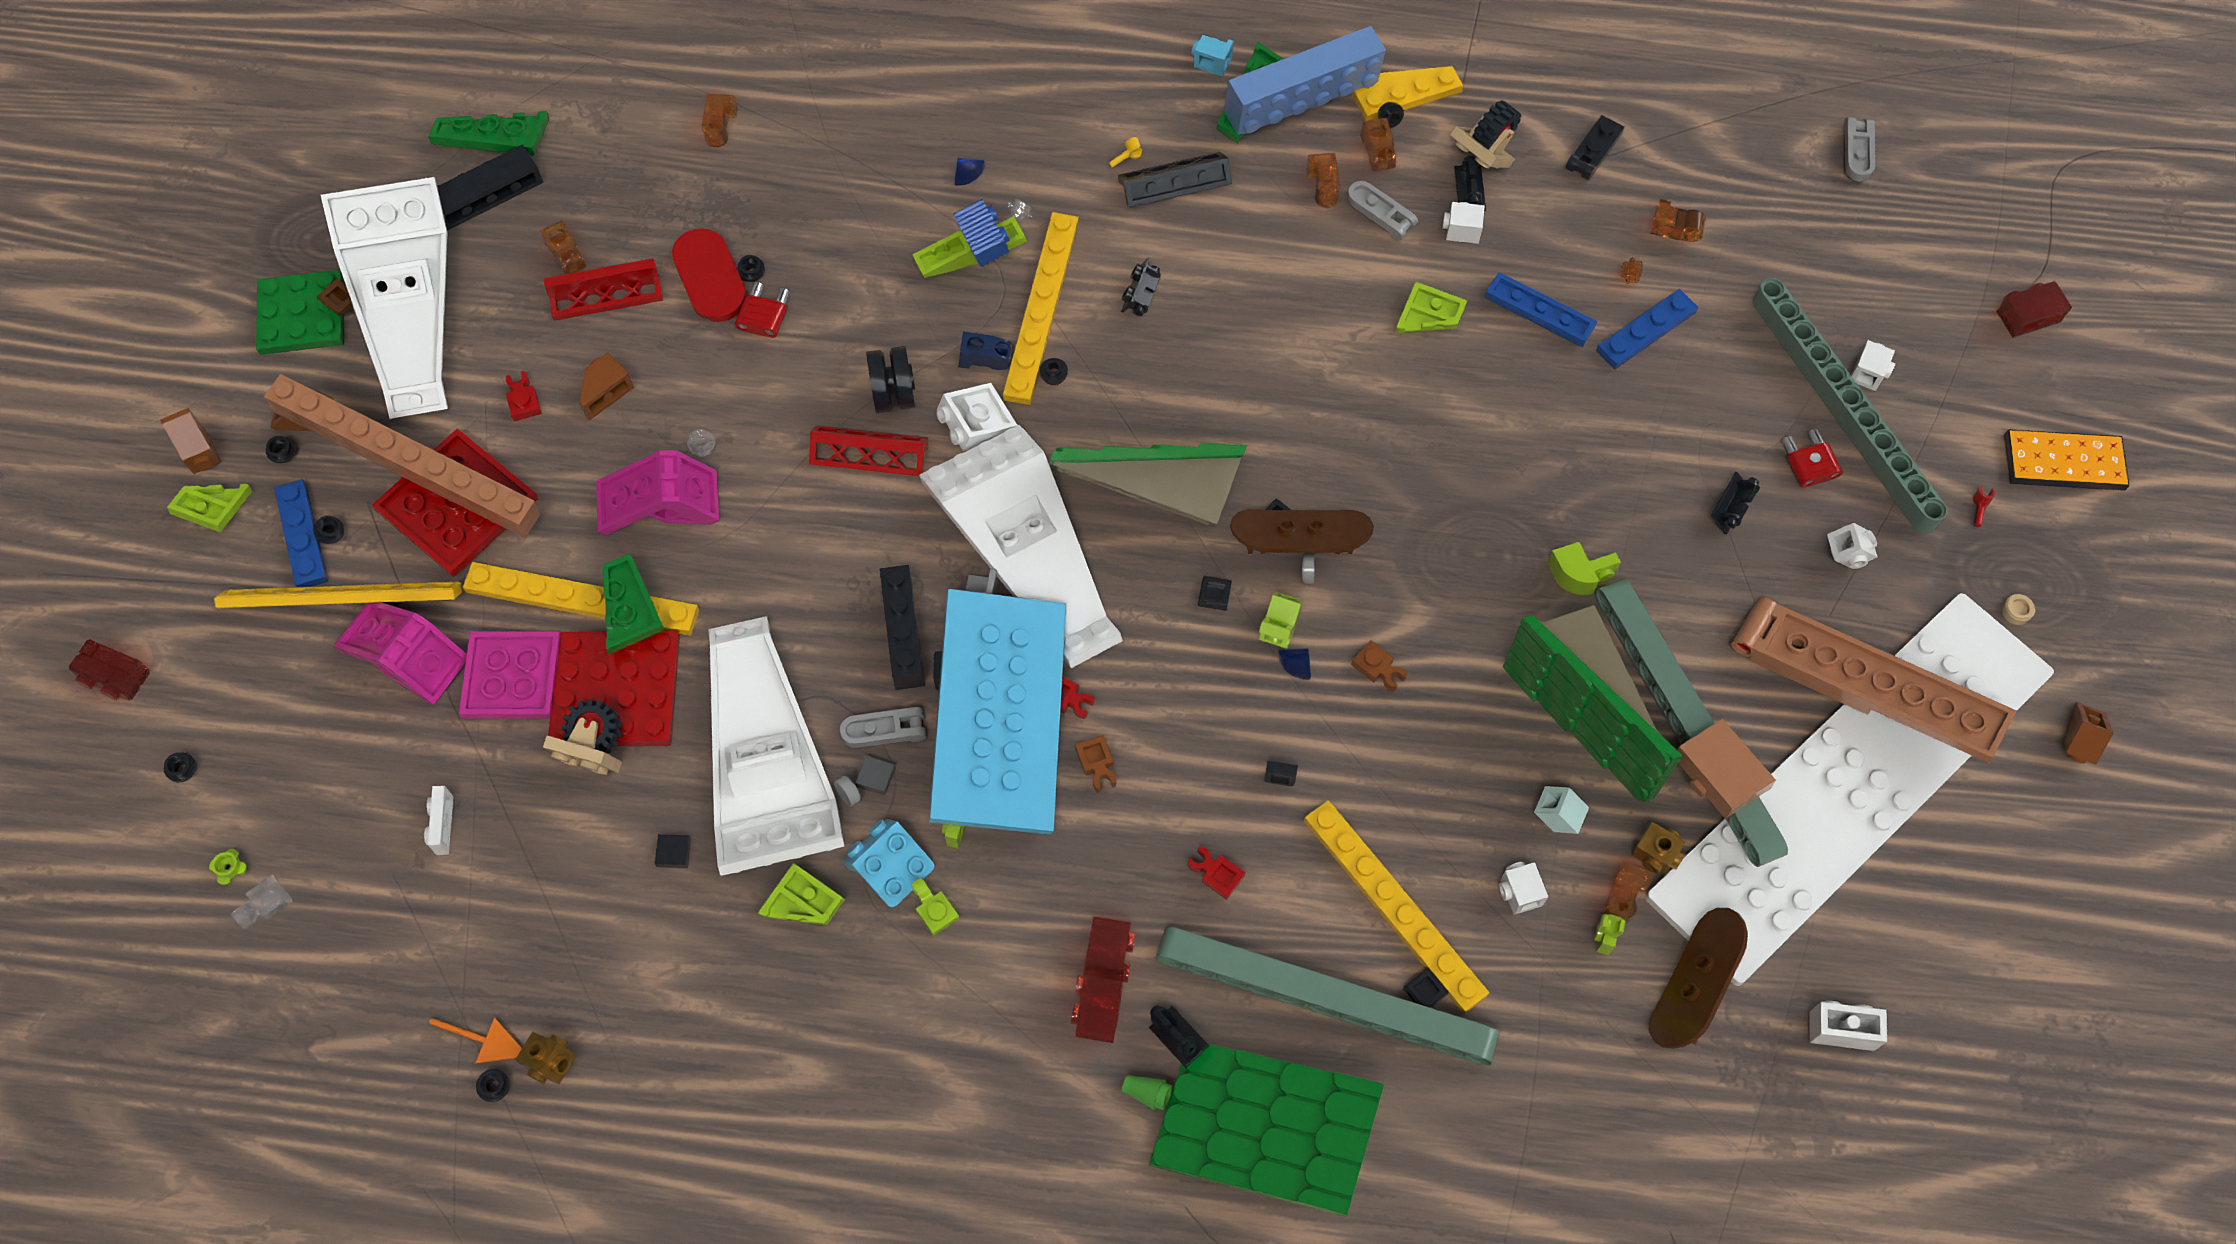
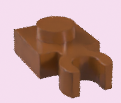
(1376, 663)
(1095, 759)

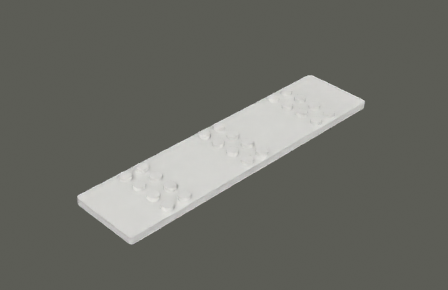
(1846, 792)

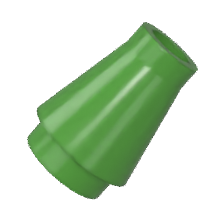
(1150, 1091)

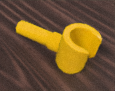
(1133, 151)

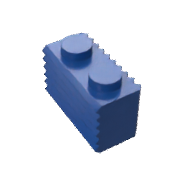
(981, 232)

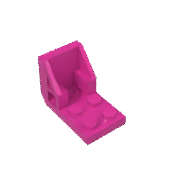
(658, 486)
(403, 649)

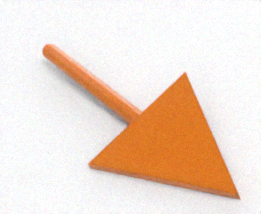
(496, 1045)

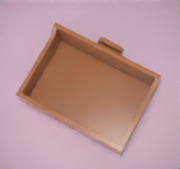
(1724, 769)

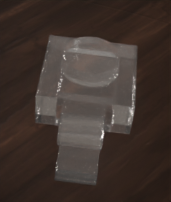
(264, 899)

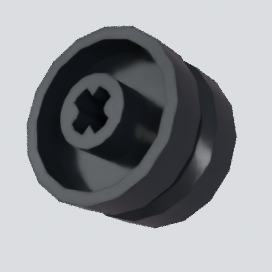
(891, 379)

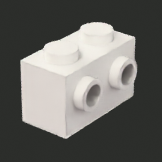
(1848, 1025)

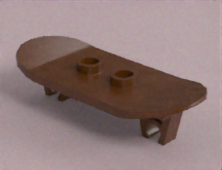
(1301, 530)
(1700, 979)

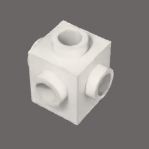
(1852, 546)

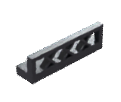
(1175, 179)

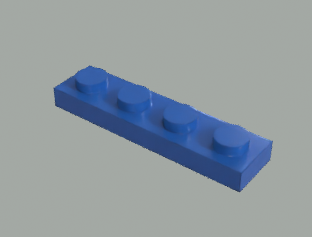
(1541, 309)
(1647, 329)
(298, 525)

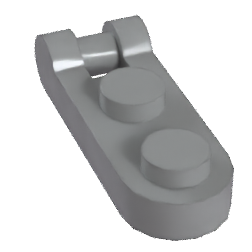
(1859, 148)
(1381, 209)
(883, 728)

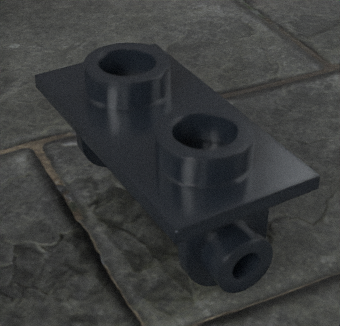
(1470, 182)
(1143, 278)
(1733, 502)
(1177, 1034)

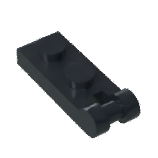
(1595, 147)

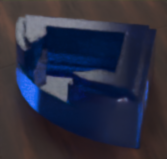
(968, 170)
(1296, 662)

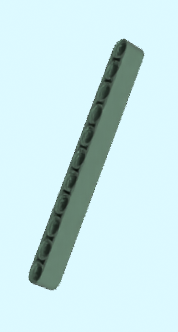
(1837, 387)
(1681, 706)
(1328, 996)

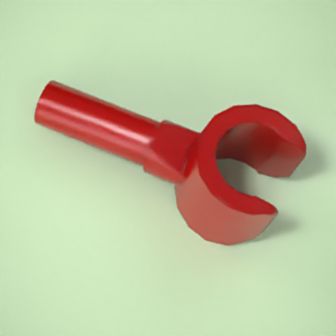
(1982, 502)

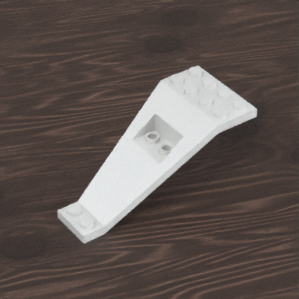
(386, 238)
(1018, 524)
(766, 770)

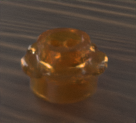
(1632, 270)

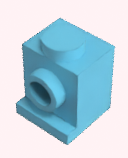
(1212, 54)

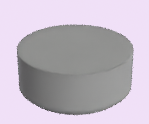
(1308, 569)
(847, 791)

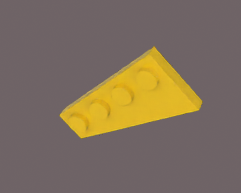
(1407, 89)

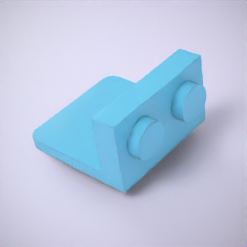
(889, 861)

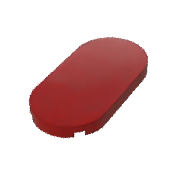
(709, 274)

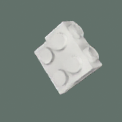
(974, 415)

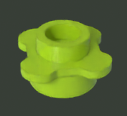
(226, 858)

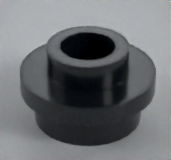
(1392, 112)
(750, 262)
(1053, 378)
(278, 443)
(328, 522)
(176, 760)
(486, 1079)

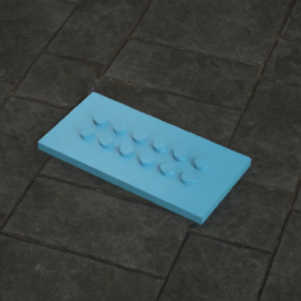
(998, 713)

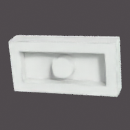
(440, 812)

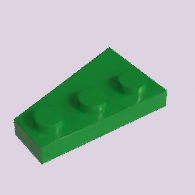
(628, 605)

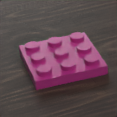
(509, 675)

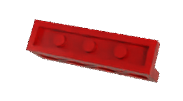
(603, 283)
(867, 439)

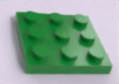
(293, 316)

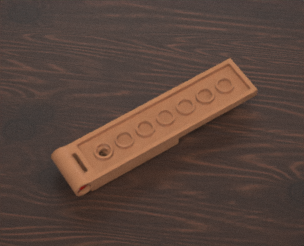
(1871, 679)

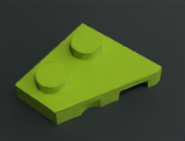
(1430, 310)
(209, 505)
(802, 899)

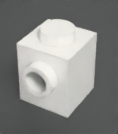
(1464, 222)
(1873, 365)
(1522, 887)

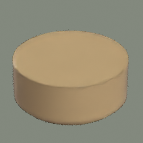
(2018, 609)

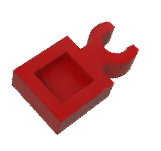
(522, 398)
(1071, 699)
(1219, 875)

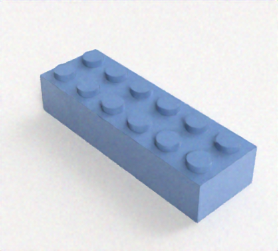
(1304, 81)

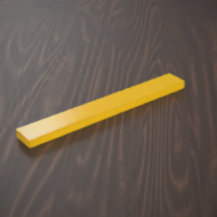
(338, 594)

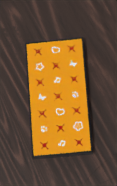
(2066, 459)

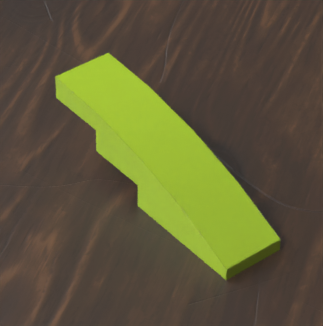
(955, 253)

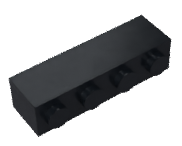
(488, 186)
(902, 627)

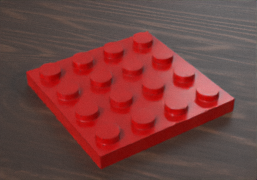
(439, 526)
(632, 681)

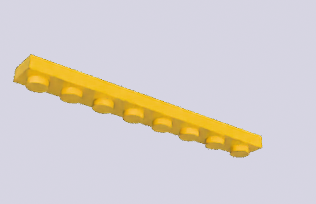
(1041, 309)
(566, 595)
(1396, 906)

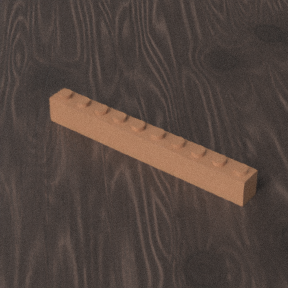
(402, 455)

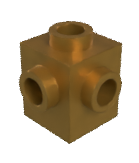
(1660, 849)
(546, 1058)

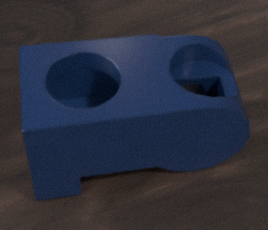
(985, 351)

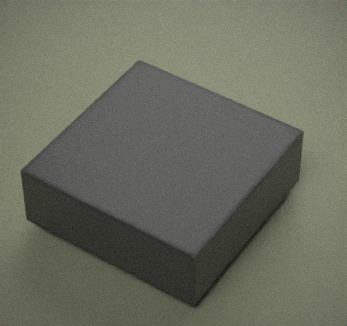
(875, 775)

